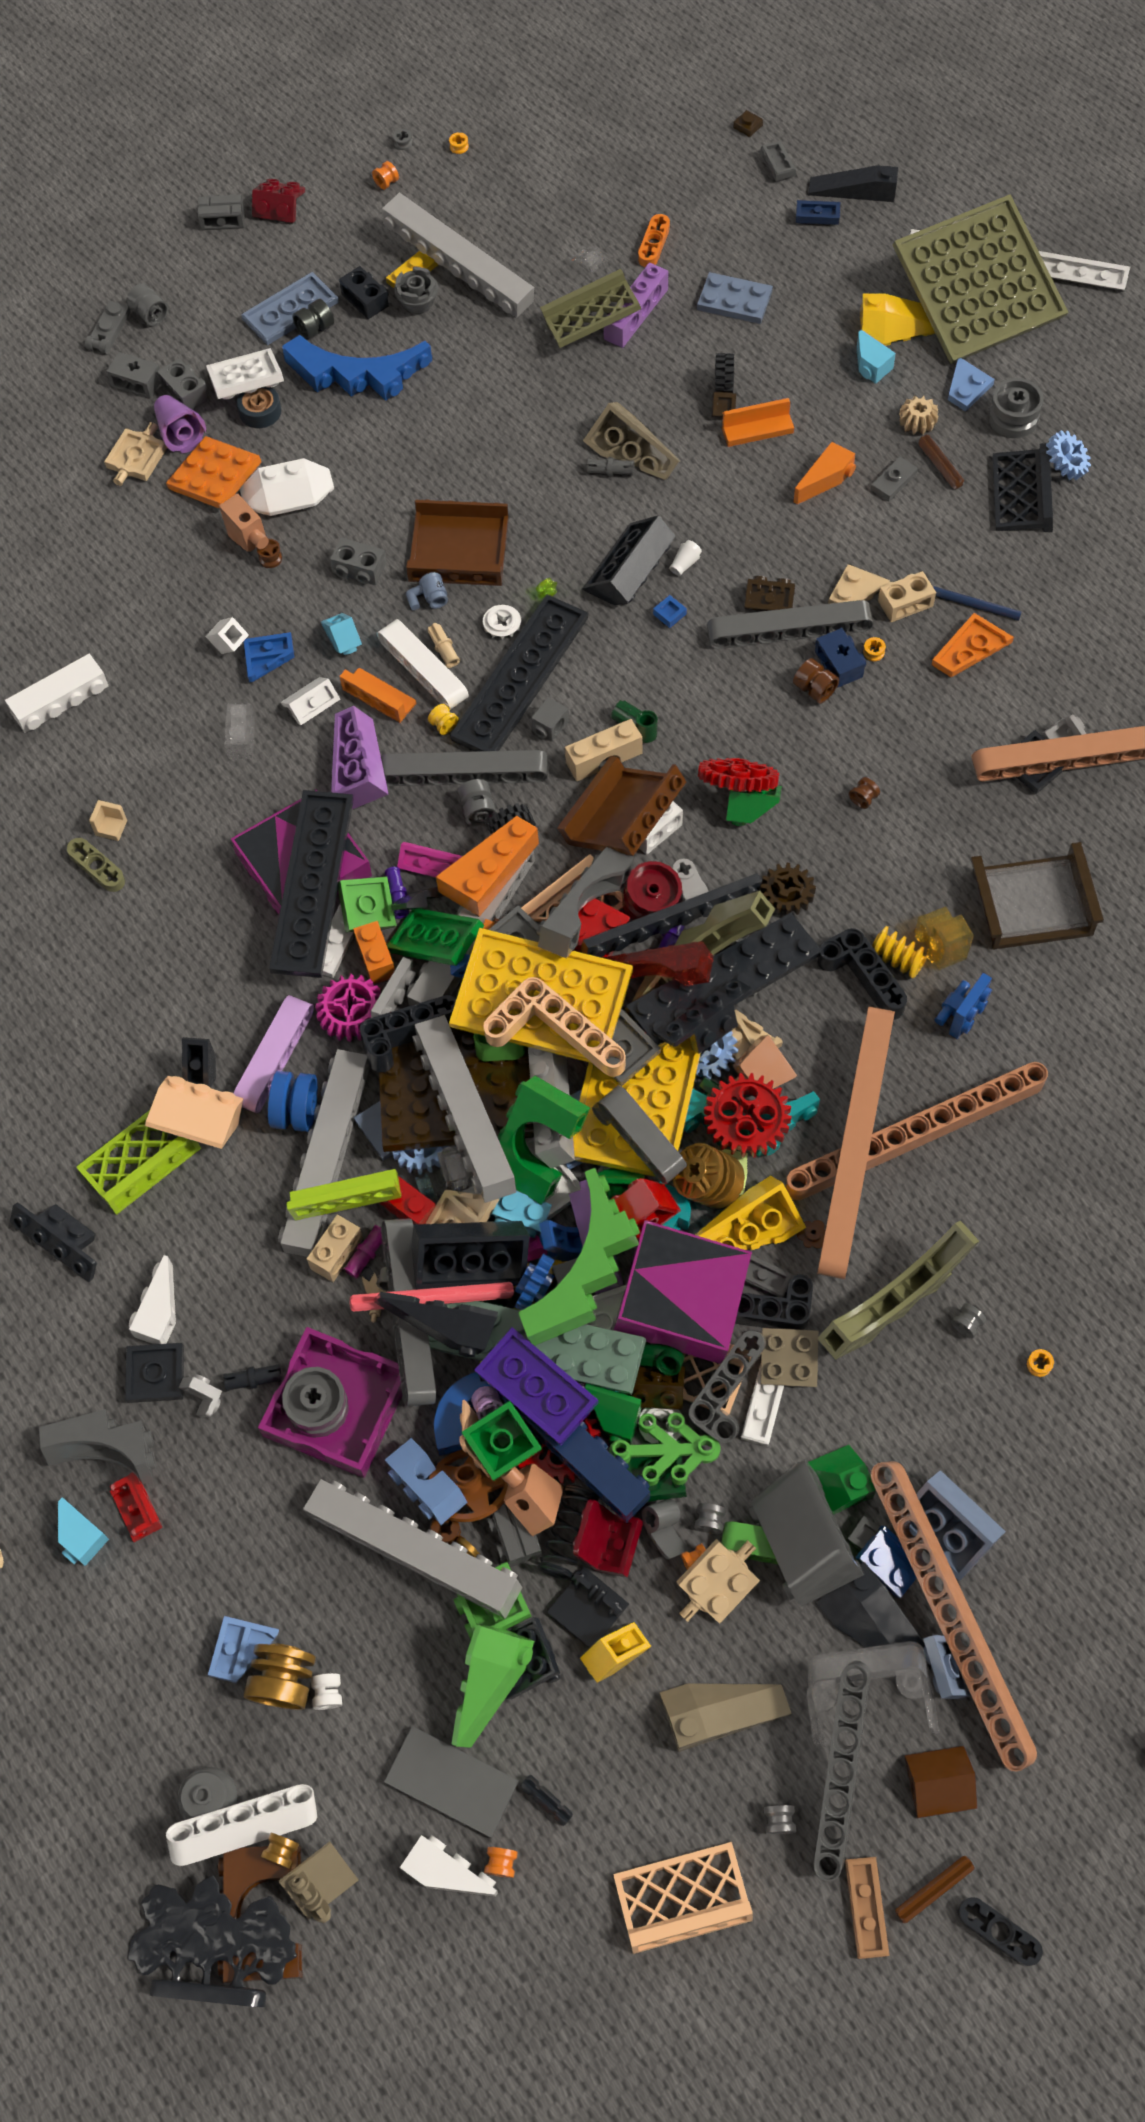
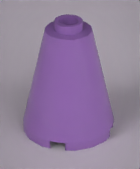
(178, 424)

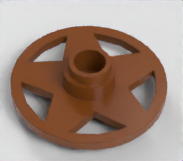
(473, 1485)

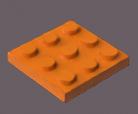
(213, 472)

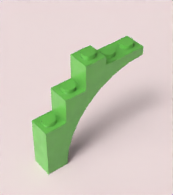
(571, 1301)

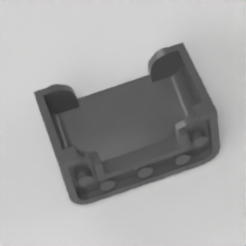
(804, 1535)

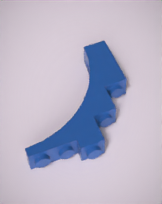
(354, 374)

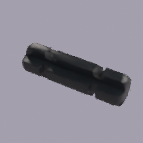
(546, 1800)

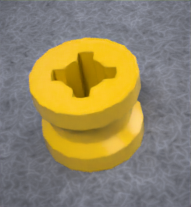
(443, 719)

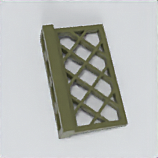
(589, 298)

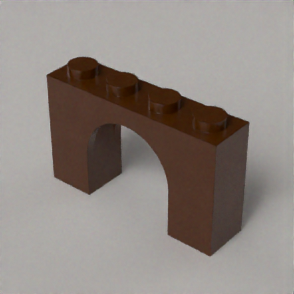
(241, 1872)

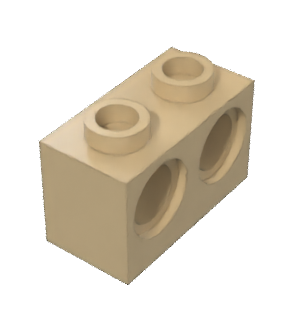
(906, 596)
(335, 1248)

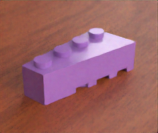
(357, 758)

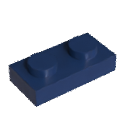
(818, 212)

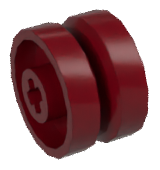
(650, 889)

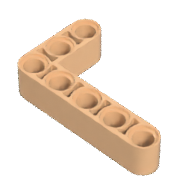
(558, 1022)

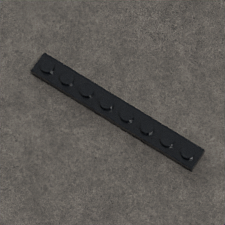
(667, 918)

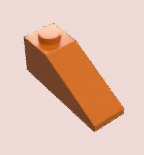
(827, 472)

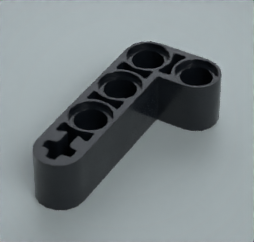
(866, 975)
(397, 1028)
(782, 1306)

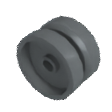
(1015, 408)
(331, 1402)

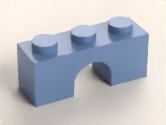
(438, 1495)

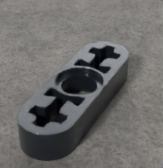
(1024, 1938)

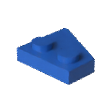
(267, 654)

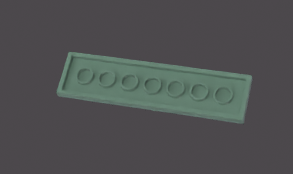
(585, 1354)

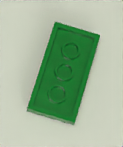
(435, 936)

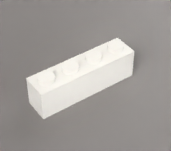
(57, 693)

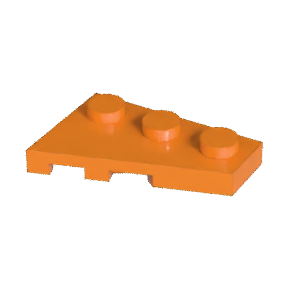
(970, 645)

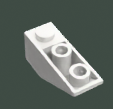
(157, 1311)
(440, 1871)

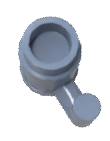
(433, 590)

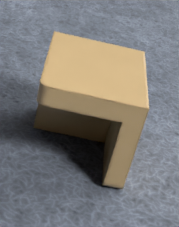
(108, 820)

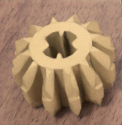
(918, 415)

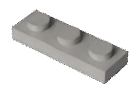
(395, 989)

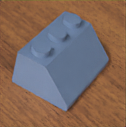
(958, 1523)

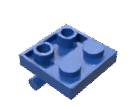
(965, 1008)

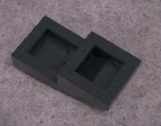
(416, 899)

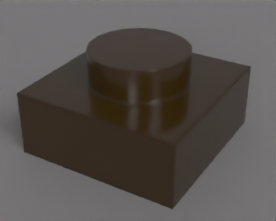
(748, 123)
(722, 402)

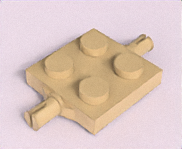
(135, 454)
(717, 1581)

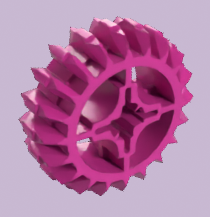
(331, 1003)

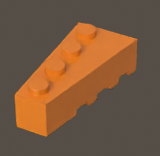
(489, 866)

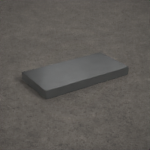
(451, 1782)

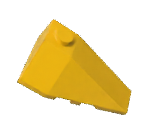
(893, 318)
(756, 1218)

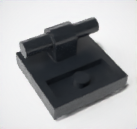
(543, 1662)

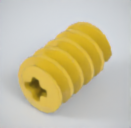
(899, 952)

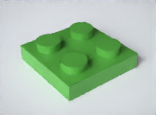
(366, 902)

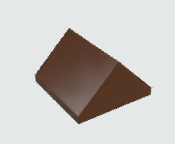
(941, 1781)

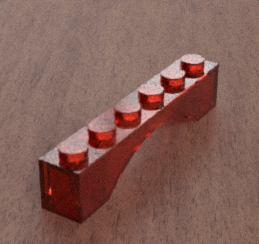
(685, 962)

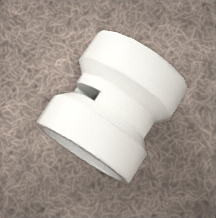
(326, 1691)

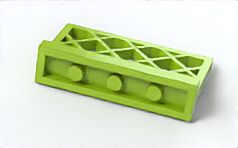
(149, 1169)

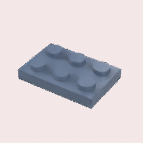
(734, 298)

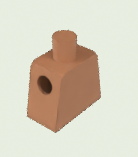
(249, 531)
(766, 1060)
(532, 1497)

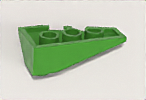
(495, 1665)

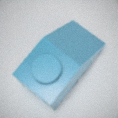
(873, 357)
(342, 633)
(78, 1534)

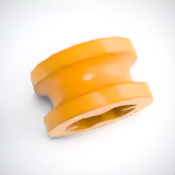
(458, 138)
(877, 643)
(1046, 1357)

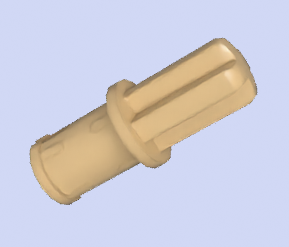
(443, 645)

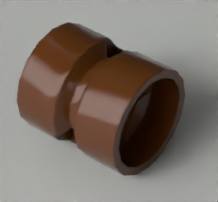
(813, 679)

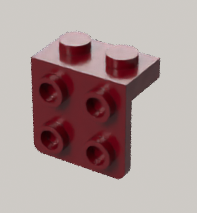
(276, 200)
(606, 1540)

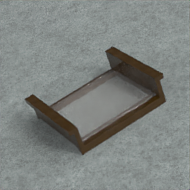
(1038, 899)

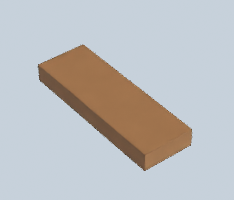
(866, 1908)

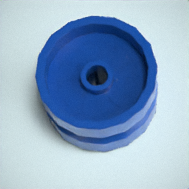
(292, 1101)

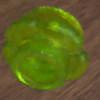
(546, 587)

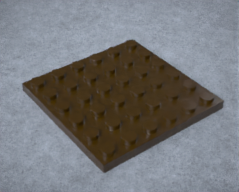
(411, 1107)

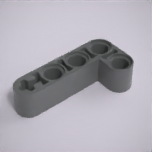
(640, 1133)
(731, 1381)

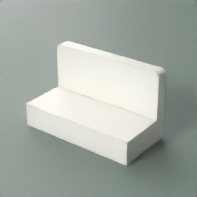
(311, 700)

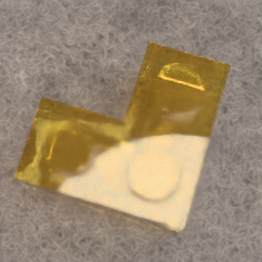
(944, 937)

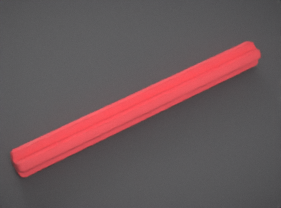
(455, 1294)

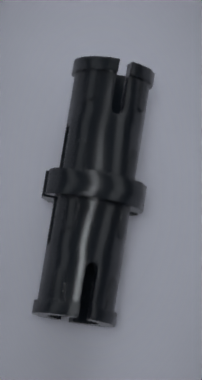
(252, 1377)

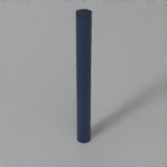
(977, 603)

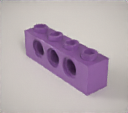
(648, 290)

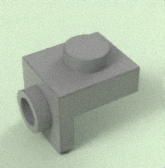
(1065, 727)
(200, 1388)

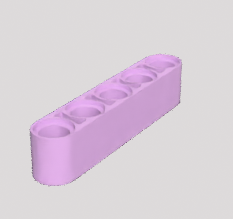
(273, 1052)

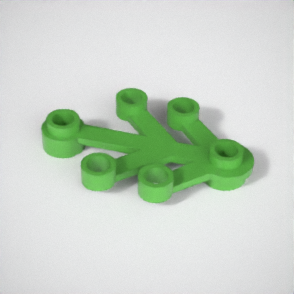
(669, 1449)

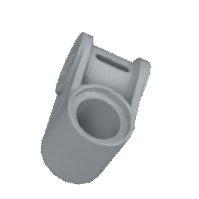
(691, 882)

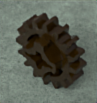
(788, 900)

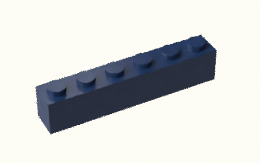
(597, 1468)

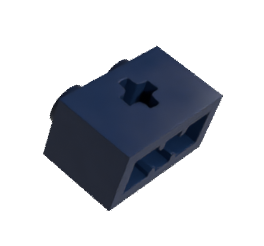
(840, 656)

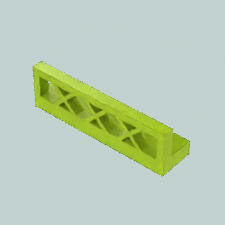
(344, 1195)

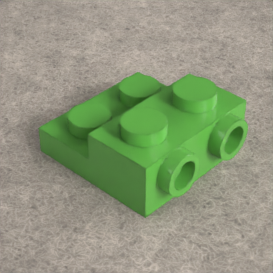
(482, 1616)

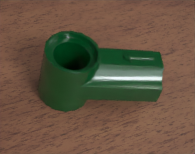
(645, 721)
(663, 1357)

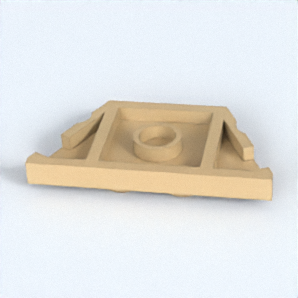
(461, 1208)

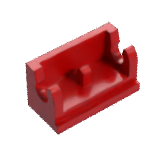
(135, 1507)

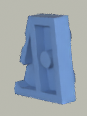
(968, 385)
(236, 1648)

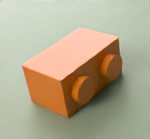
(374, 952)

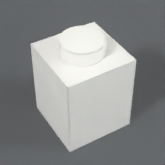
(227, 635)

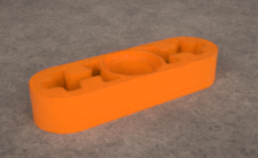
(653, 233)

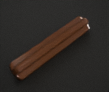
(941, 461)
(934, 1889)

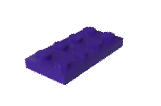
(536, 1386)

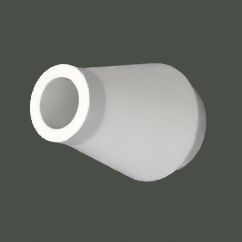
(686, 556)

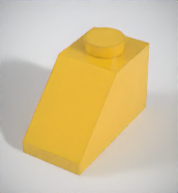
(614, 1652)

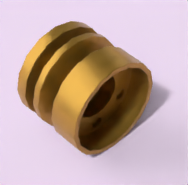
(710, 1176)
(279, 1678)

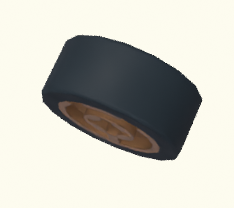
(259, 407)

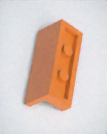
(757, 422)
(377, 694)

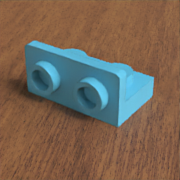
(521, 1208)

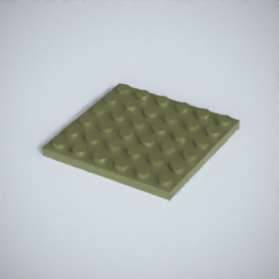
(980, 278)

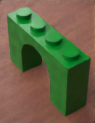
(549, 1106)

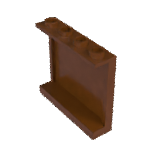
(459, 542)
(620, 807)

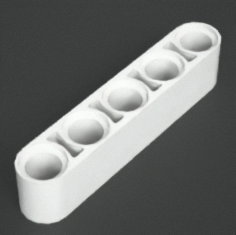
(422, 664)
(241, 1824)

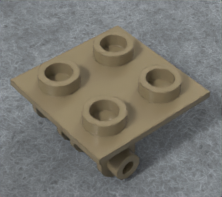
(790, 1357)
(319, 1882)

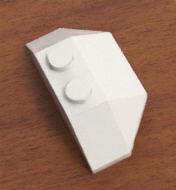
(287, 487)

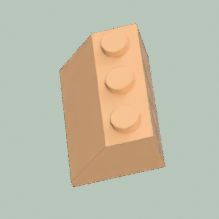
(195, 1111)

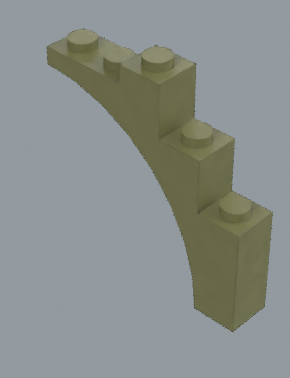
(723, 926)
(900, 1295)

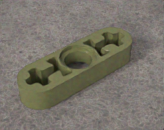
(93, 855)

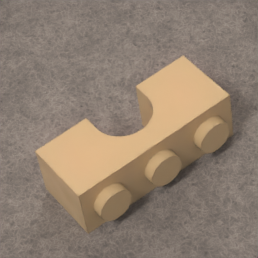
(587, 754)

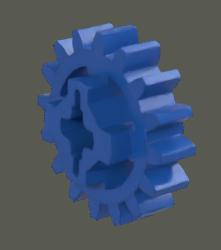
(534, 1282)

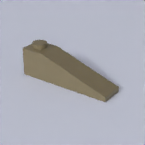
(625, 438)
(717, 1710)

